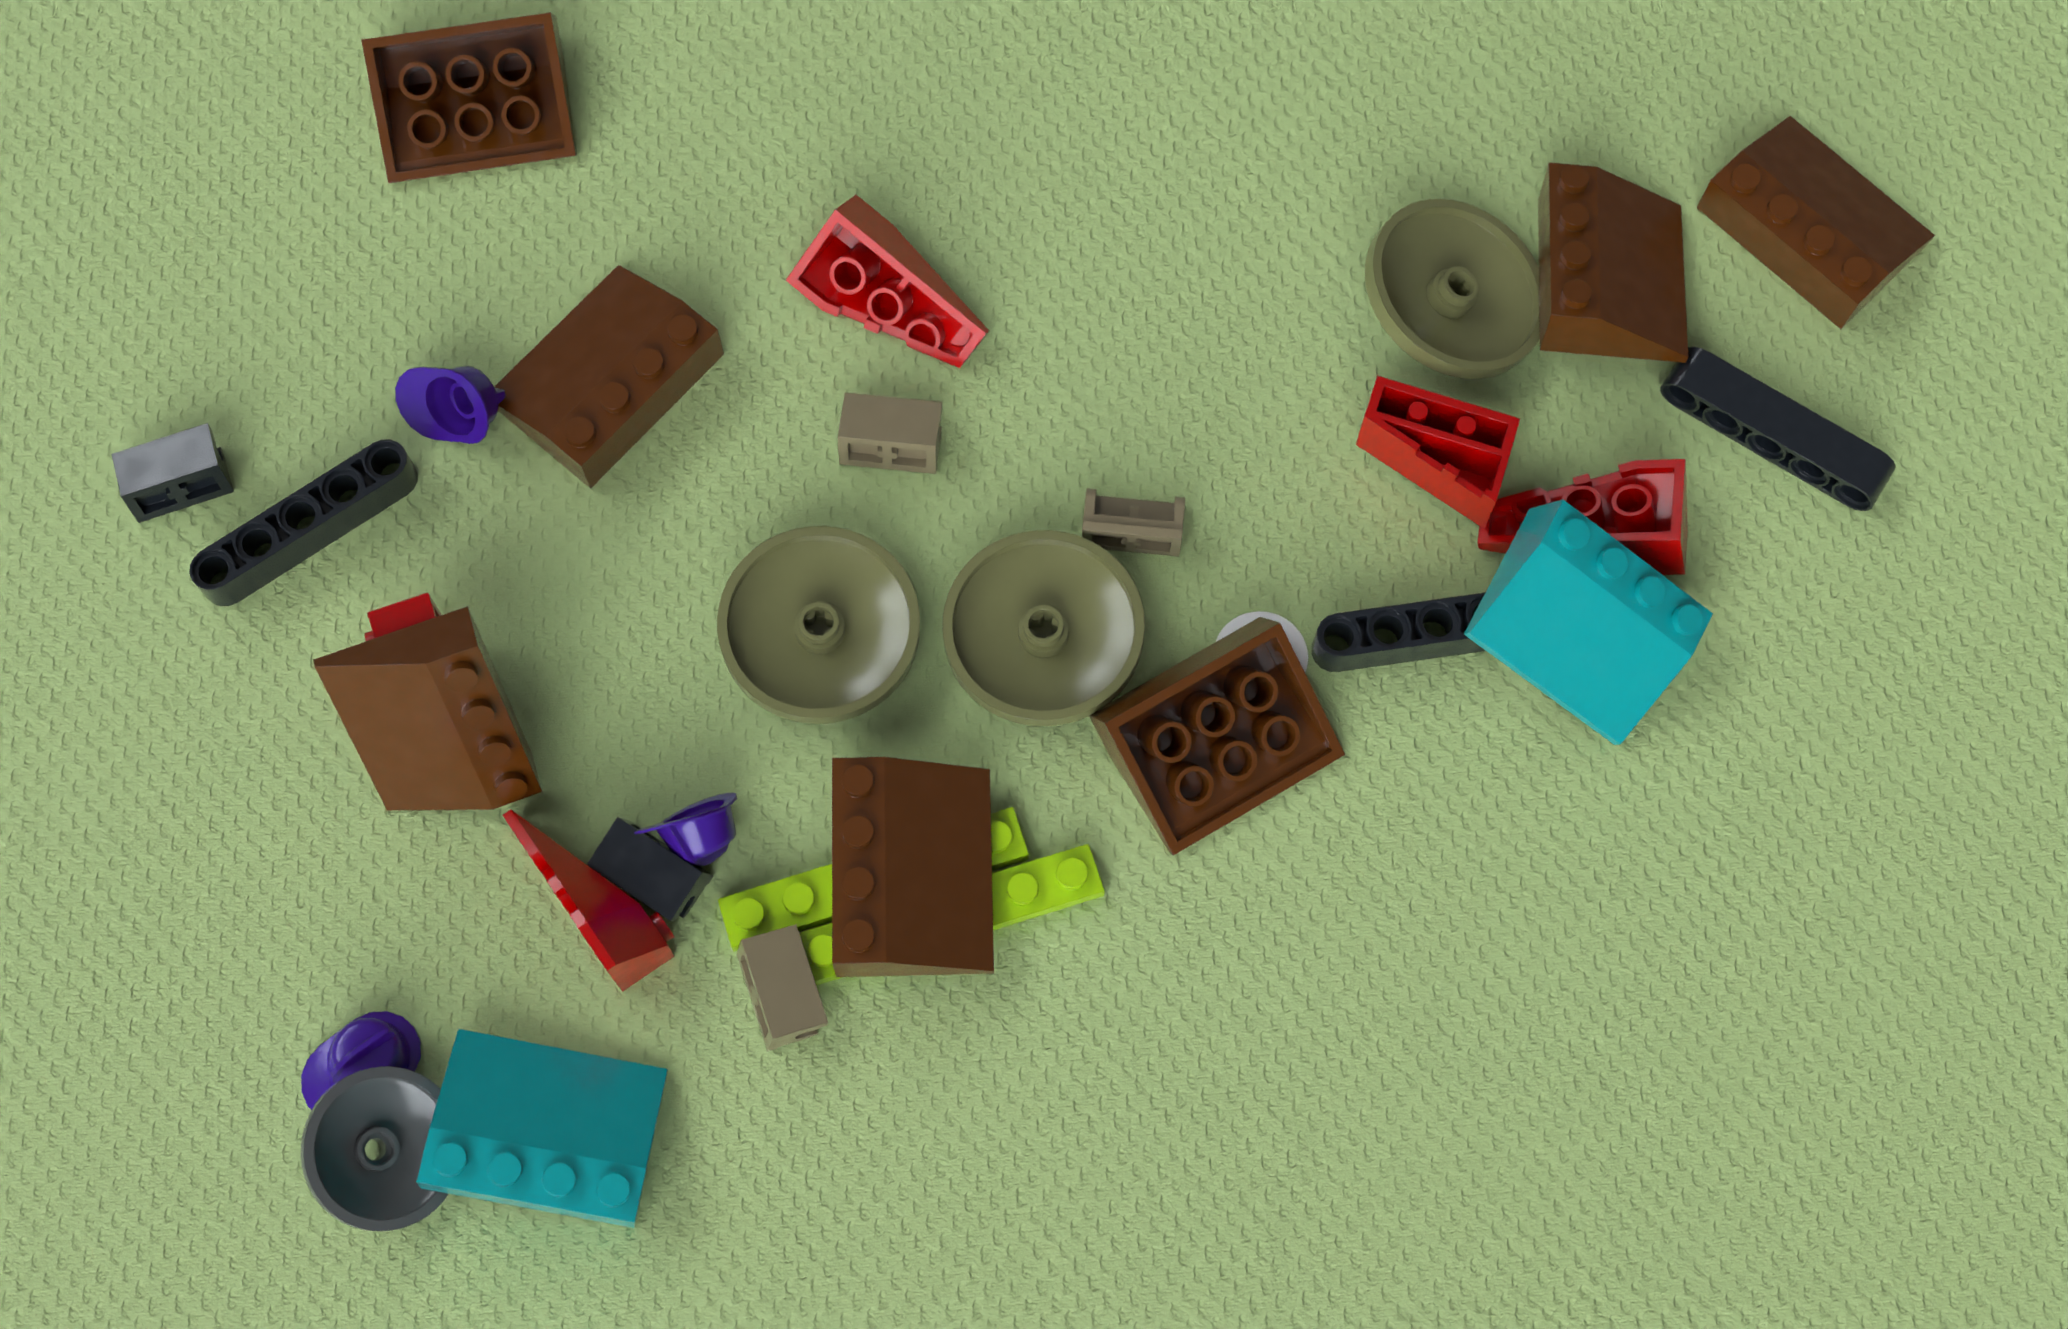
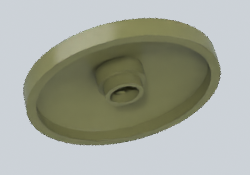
(1454, 288)
(818, 624)
(1043, 628)

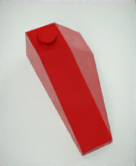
(878, 278)
(1636, 506)
(609, 919)

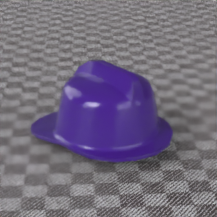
(448, 402)
(699, 830)
(364, 1043)

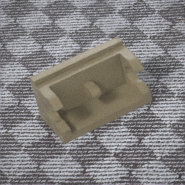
(889, 433)
(1134, 524)
(781, 987)

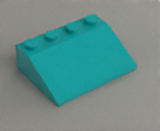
(1586, 620)
(543, 1128)

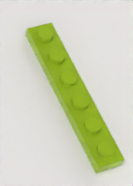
(807, 896)
(1017, 896)

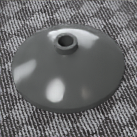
(378, 1105)

